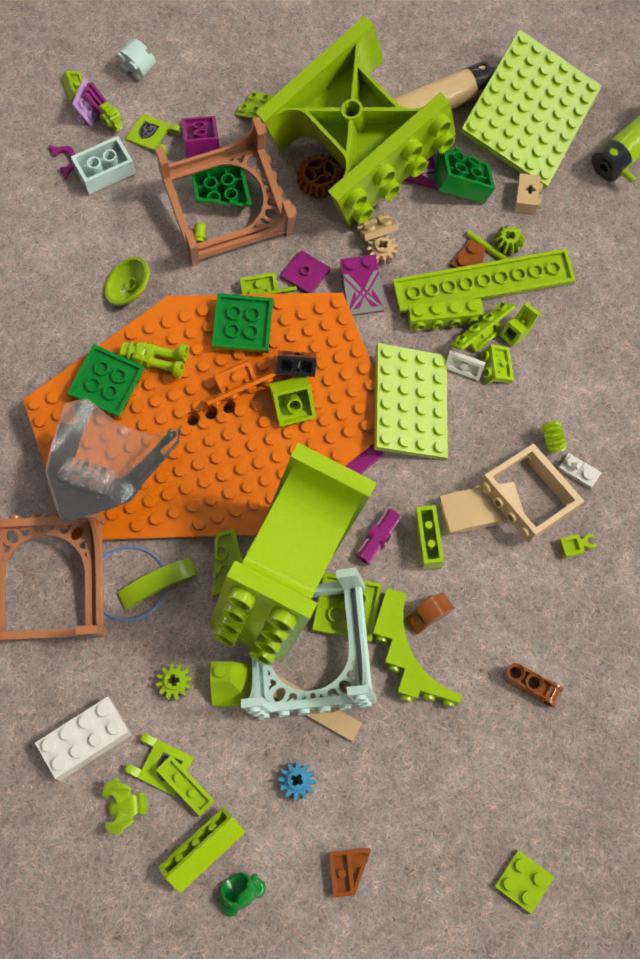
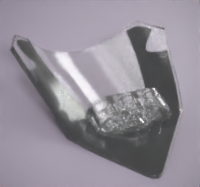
(100, 461)

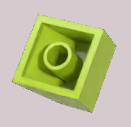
(292, 400)

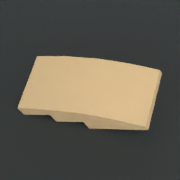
(474, 509)

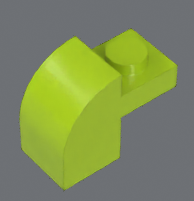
(521, 325)

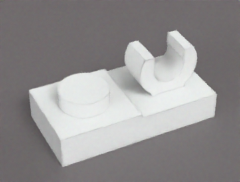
(465, 365)
(579, 471)

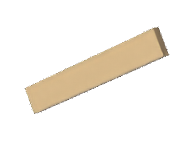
(334, 720)

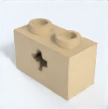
(528, 194)

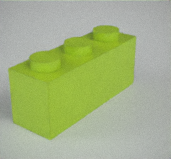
(429, 537)

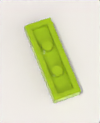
(185, 785)

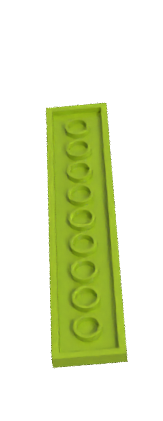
(486, 279)

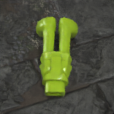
(144, 355)

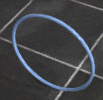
(163, 593)

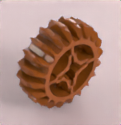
(316, 170)

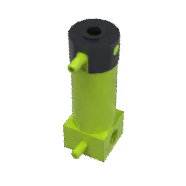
(619, 154)

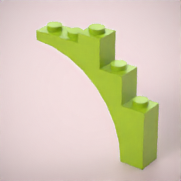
(400, 657)

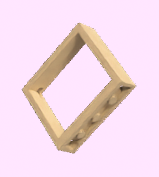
(549, 475)

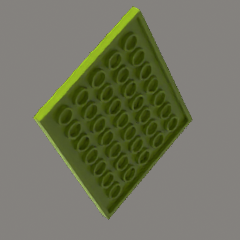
(531, 108)

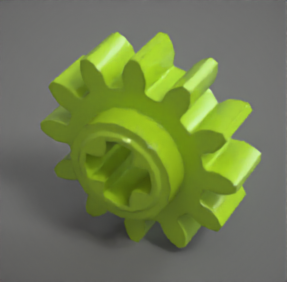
(111, 117)
(167, 677)

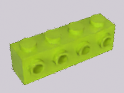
(444, 314)
(201, 850)

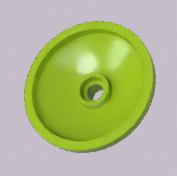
(127, 281)

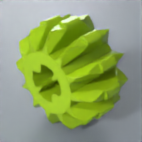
(509, 239)
(554, 436)

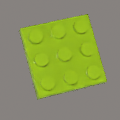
(331, 610)

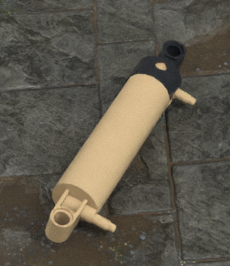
(458, 87)

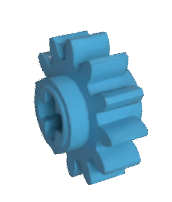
(298, 789)

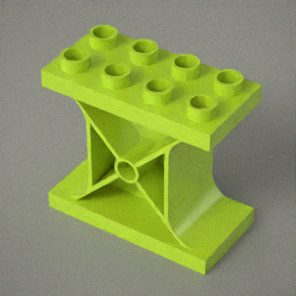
(358, 123)
(271, 592)

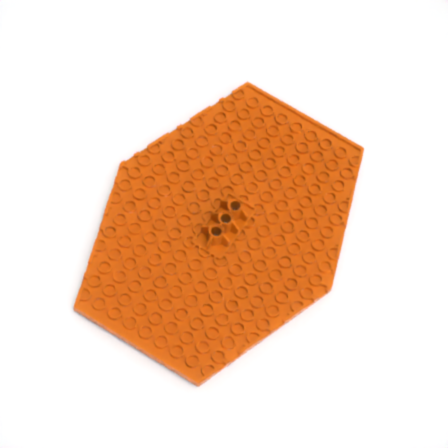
(230, 464)

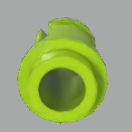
(200, 232)

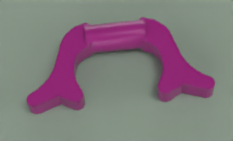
(64, 149)

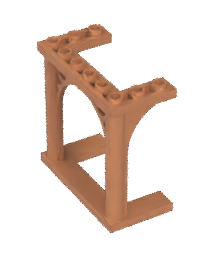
(248, 146)
(93, 566)

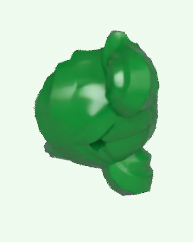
(240, 892)

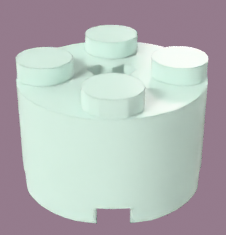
(136, 59)

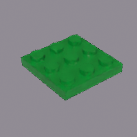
(242, 323)
(106, 380)

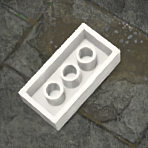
(83, 739)

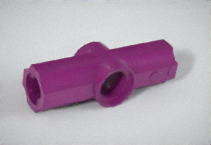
(378, 536)

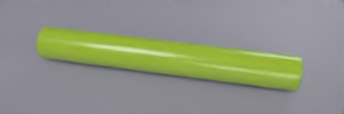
(497, 254)

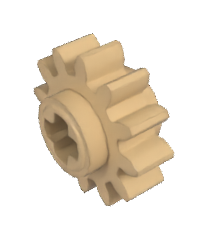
(383, 248)

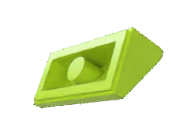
(71, 82)

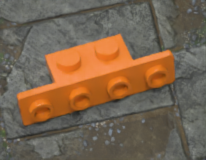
(237, 379)

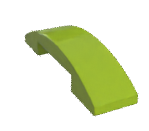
(156, 581)

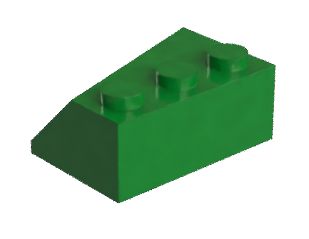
(463, 176)
(222, 186)

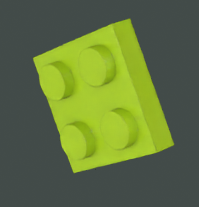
(524, 882)

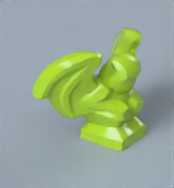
(124, 807)

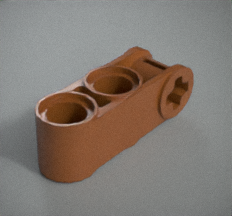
(546, 690)

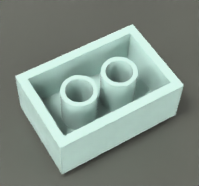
(103, 165)

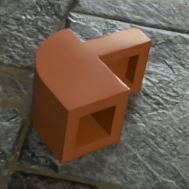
(429, 612)

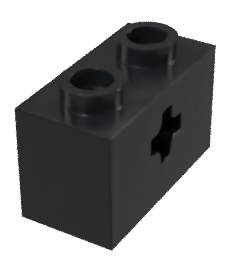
(296, 363)

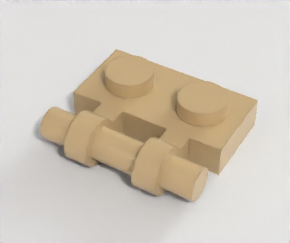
(377, 227)

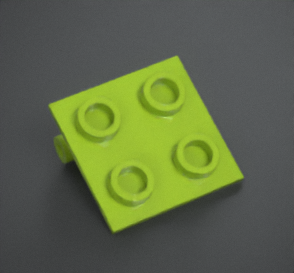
(252, 104)

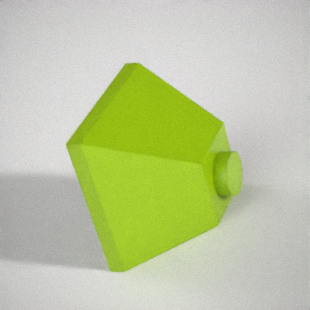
(230, 683)

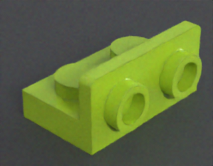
(497, 365)

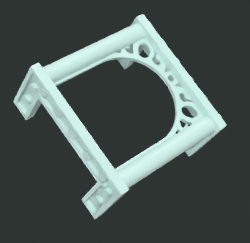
(261, 700)

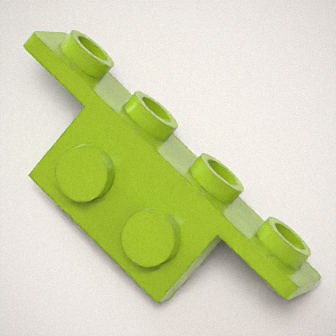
(263, 284)
(484, 330)

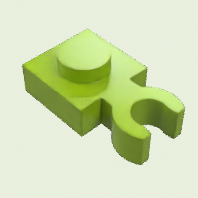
(574, 545)

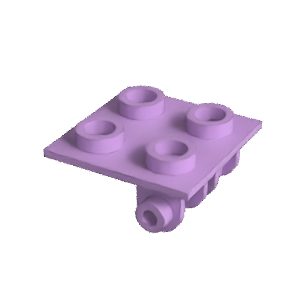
(86, 113)

